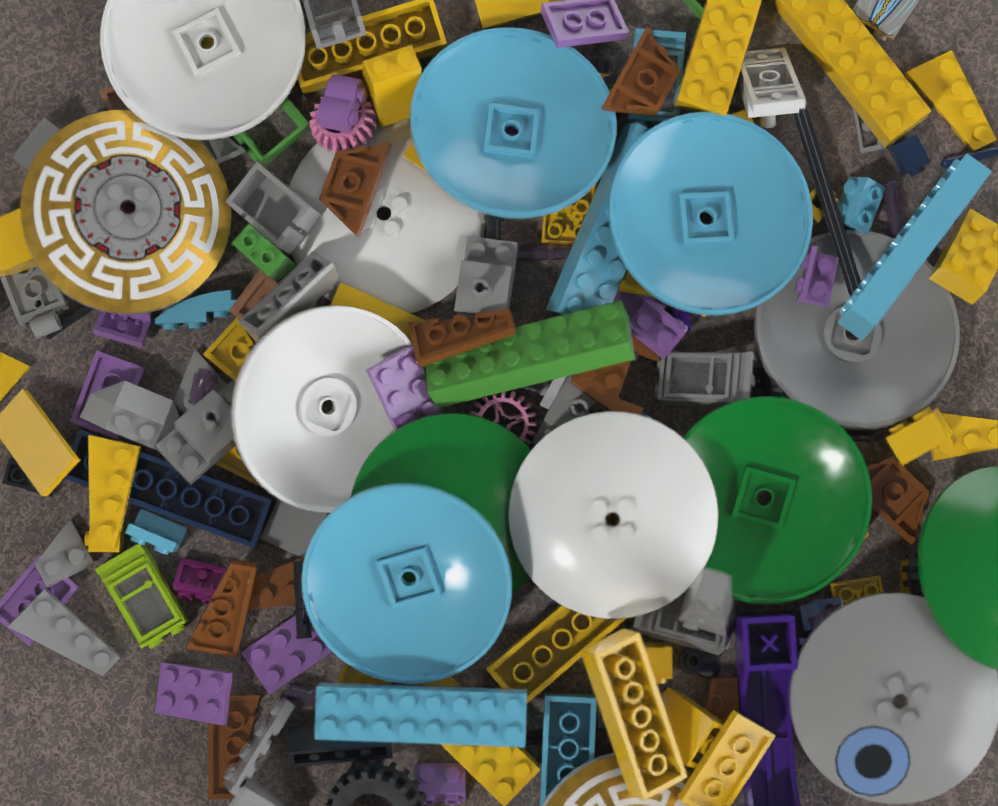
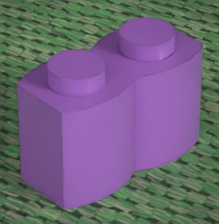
(341, 103)

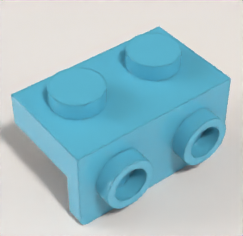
(860, 202)
(157, 531)

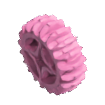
(340, 140)
(496, 402)

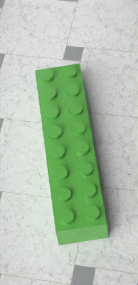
(535, 355)

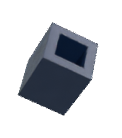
(909, 156)

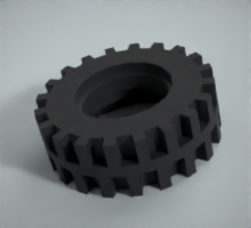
(378, 780)

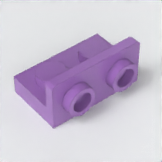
(817, 278)
(657, 328)

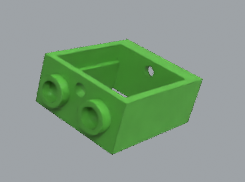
(296, 117)
(264, 254)

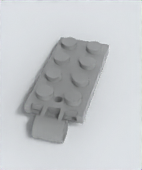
(24, 293)

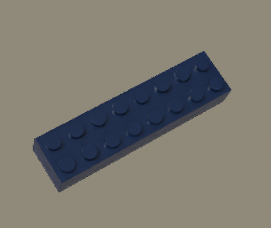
(205, 504)

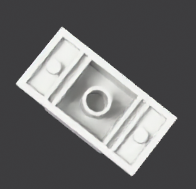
(769, 85)

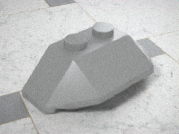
(132, 413)

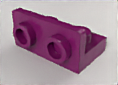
(197, 580)

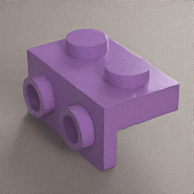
(124, 328)
(441, 782)

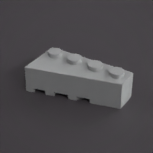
(708, 603)

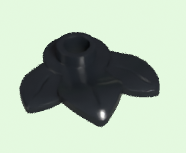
(704, 662)

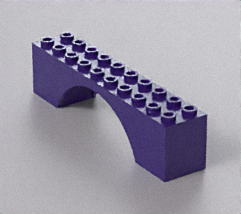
(764, 670)

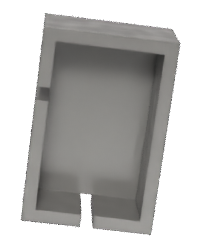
(277, 207)

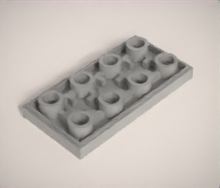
(292, 527)

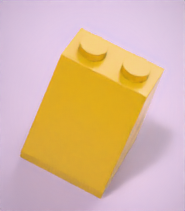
(391, 84)
(13, 247)
(691, 726)

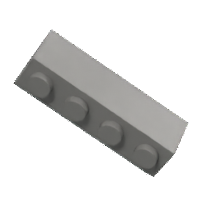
(291, 295)

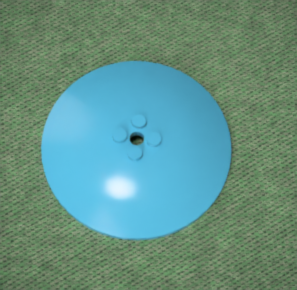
(522, 83)
(736, 177)
(399, 626)

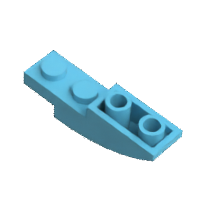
(197, 310)

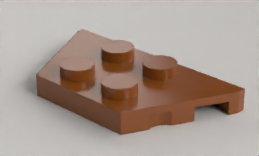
(643, 80)
(353, 183)
(897, 496)

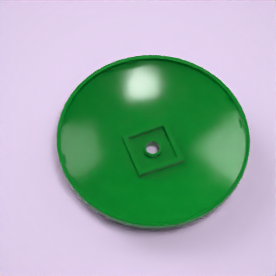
(458, 456)
(815, 504)
(962, 564)

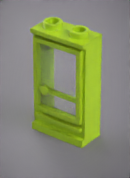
(143, 596)

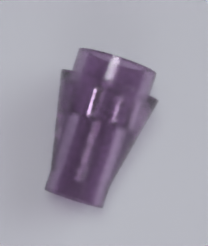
(203, 383)

